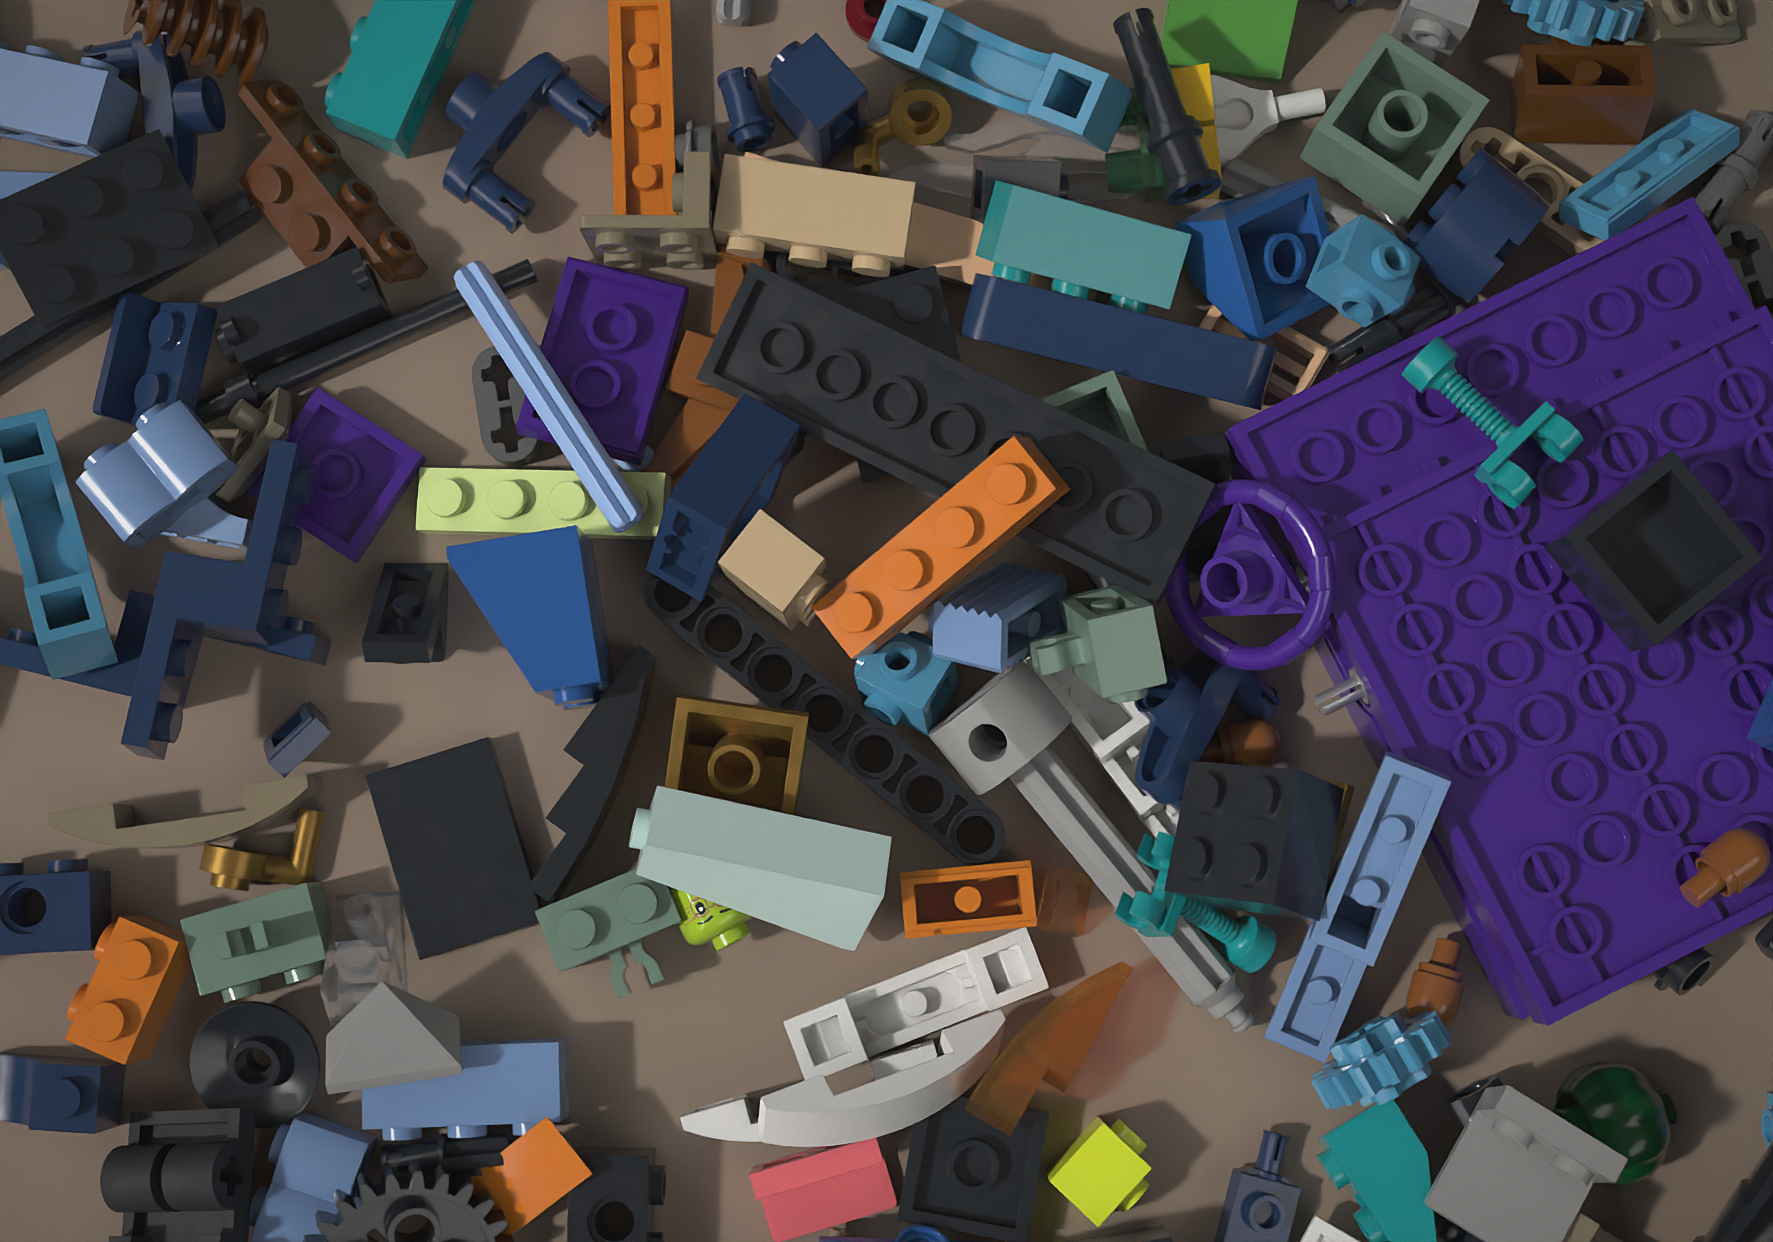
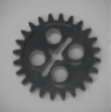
(449, 1208)

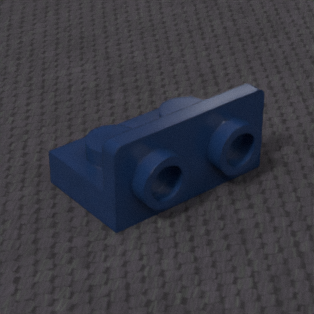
(153, 356)

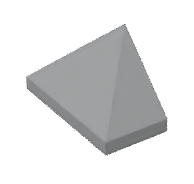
(392, 1042)

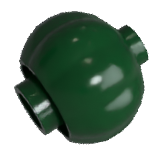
(1620, 1111)

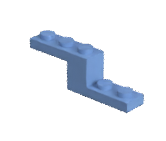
(1358, 905)

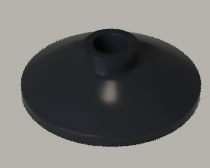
(230, 1076)

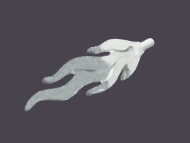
(1240, 119)

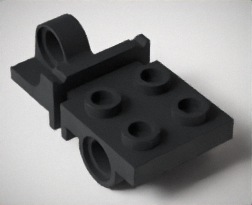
(183, 1176)

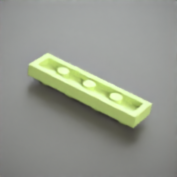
(528, 502)

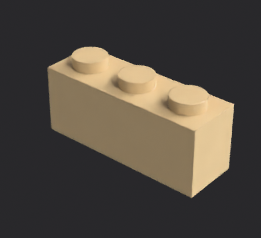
(813, 215)
(776, 571)

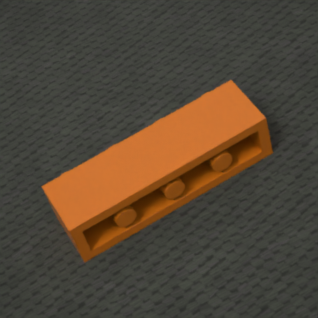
(940, 547)

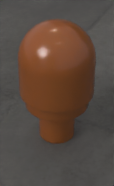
(1245, 740)
(1727, 866)
(1437, 983)

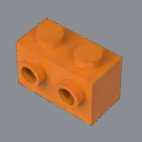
(130, 989)

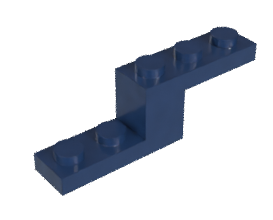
(218, 601)
(23, 652)

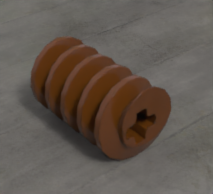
(208, 27)

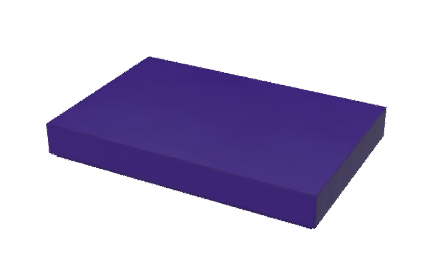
(611, 351)

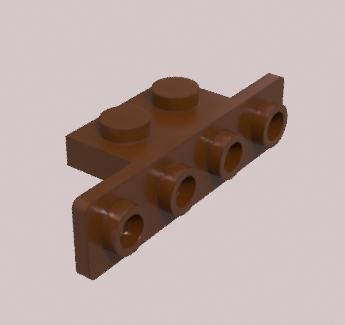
(314, 192)

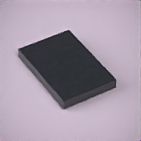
(454, 847)

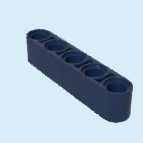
(1118, 341)

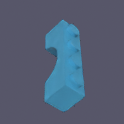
(1001, 73)
(51, 549)

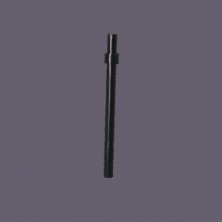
(352, 347)

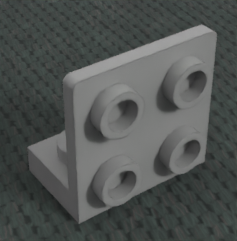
(1519, 1171)

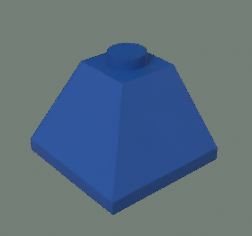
(1258, 255)

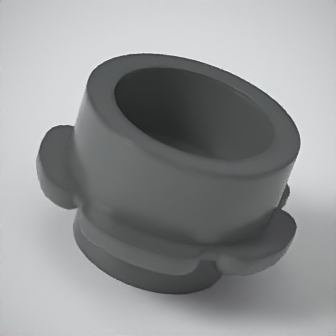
(697, 139)

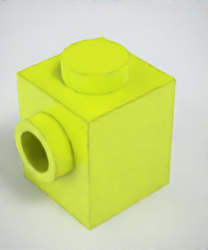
(1102, 1170)

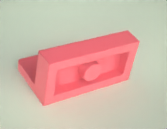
(823, 1188)

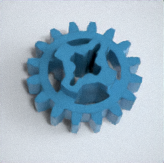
(1581, 19)
(1381, 1060)

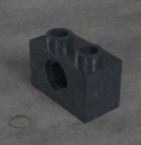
(619, 1176)

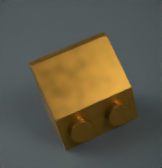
(737, 752)

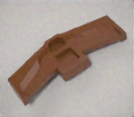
(706, 405)

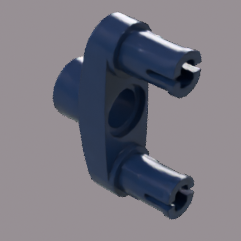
(170, 100)
(494, 120)
(1185, 717)

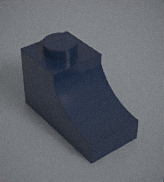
(61, 1092)

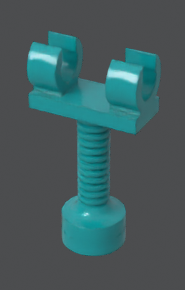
(1508, 482)
(1244, 941)

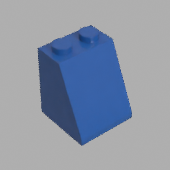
(545, 609)

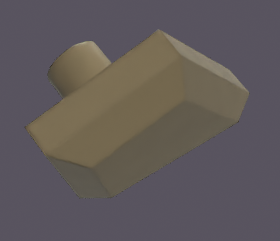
(254, 439)

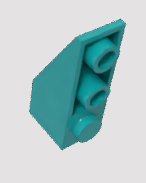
(1385, 1172)

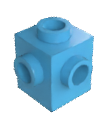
(1364, 271)
(906, 682)

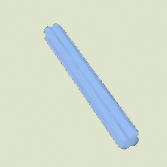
(549, 396)

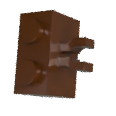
(1582, 93)

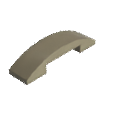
(264, 805)

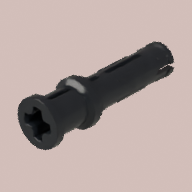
(1173, 133)

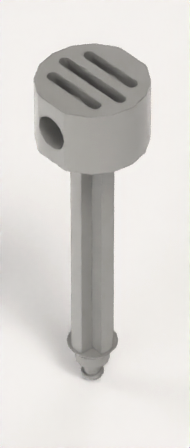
(1006, 734)

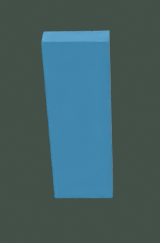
(1649, 174)

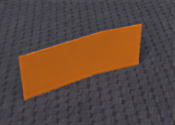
(534, 1175)

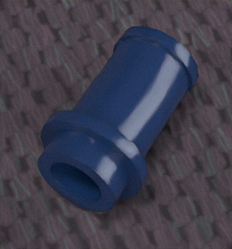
(749, 124)

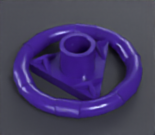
(1255, 578)

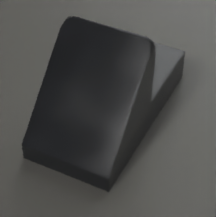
(408, 615)

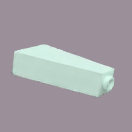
(764, 863)

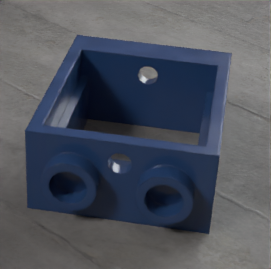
(721, 495)

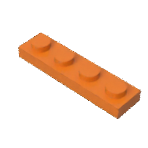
(642, 106)

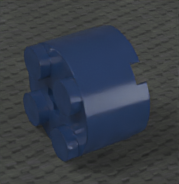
(1476, 225)

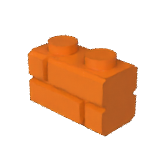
(968, 899)

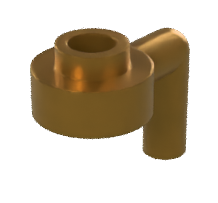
(903, 123)
(237, 867)

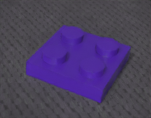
(357, 474)

